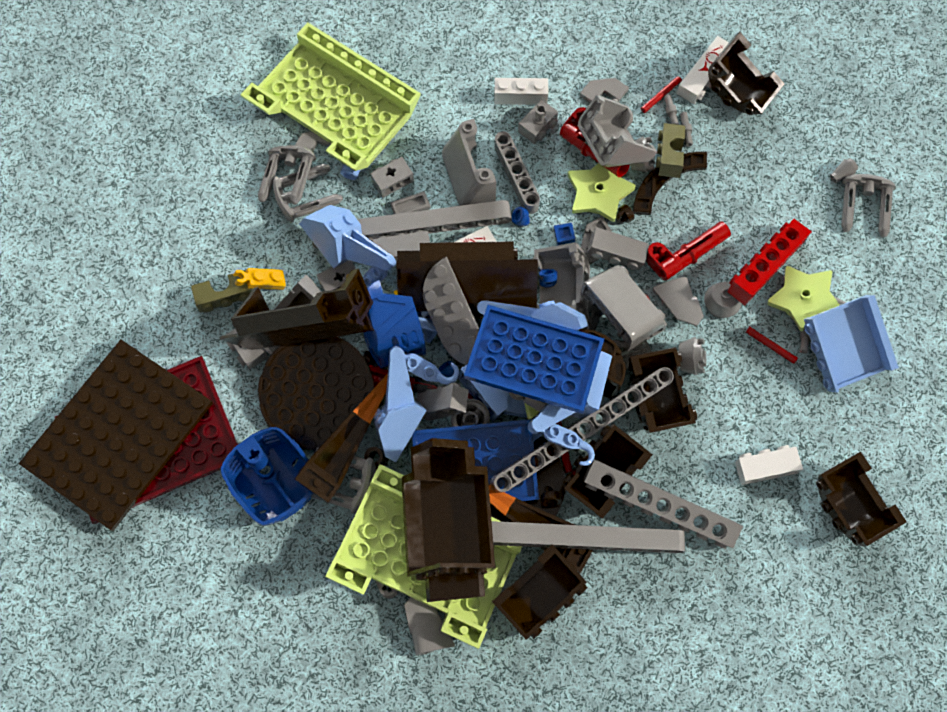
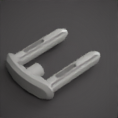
(289, 154)
(868, 182)
(283, 199)
(368, 470)

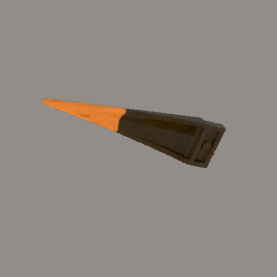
(330, 462)
(522, 512)

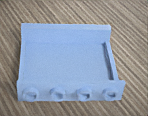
(850, 342)

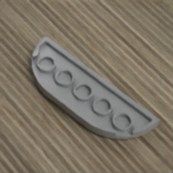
(450, 311)

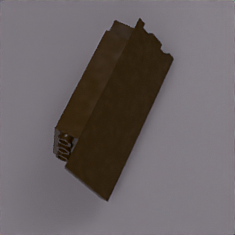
(482, 270)
(327, 316)
(447, 520)

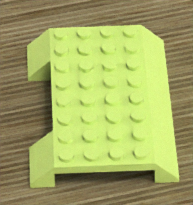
(336, 97)
(377, 552)

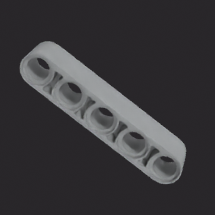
(513, 165)

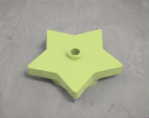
(598, 191)
(804, 295)

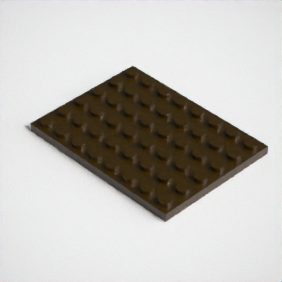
(116, 434)

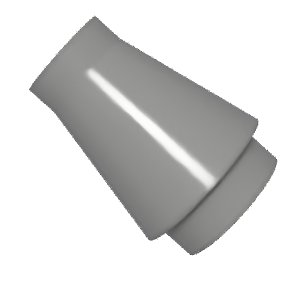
(845, 169)

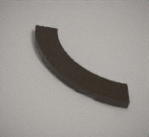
(653, 183)

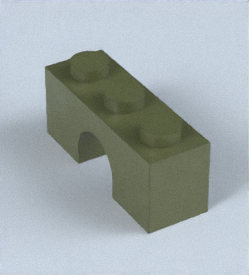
(671, 141)
(207, 298)

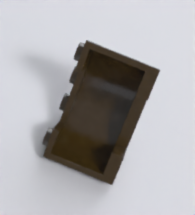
(739, 81)
(617, 366)
(668, 406)
(613, 449)
(856, 503)
(540, 593)

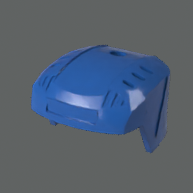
(394, 324)
(274, 491)

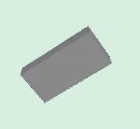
(412, 203)

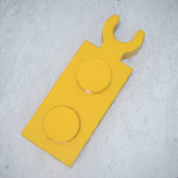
(261, 278)

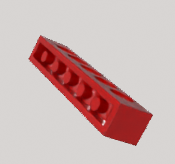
(768, 262)

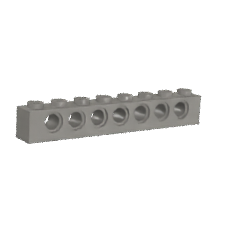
(729, 529)

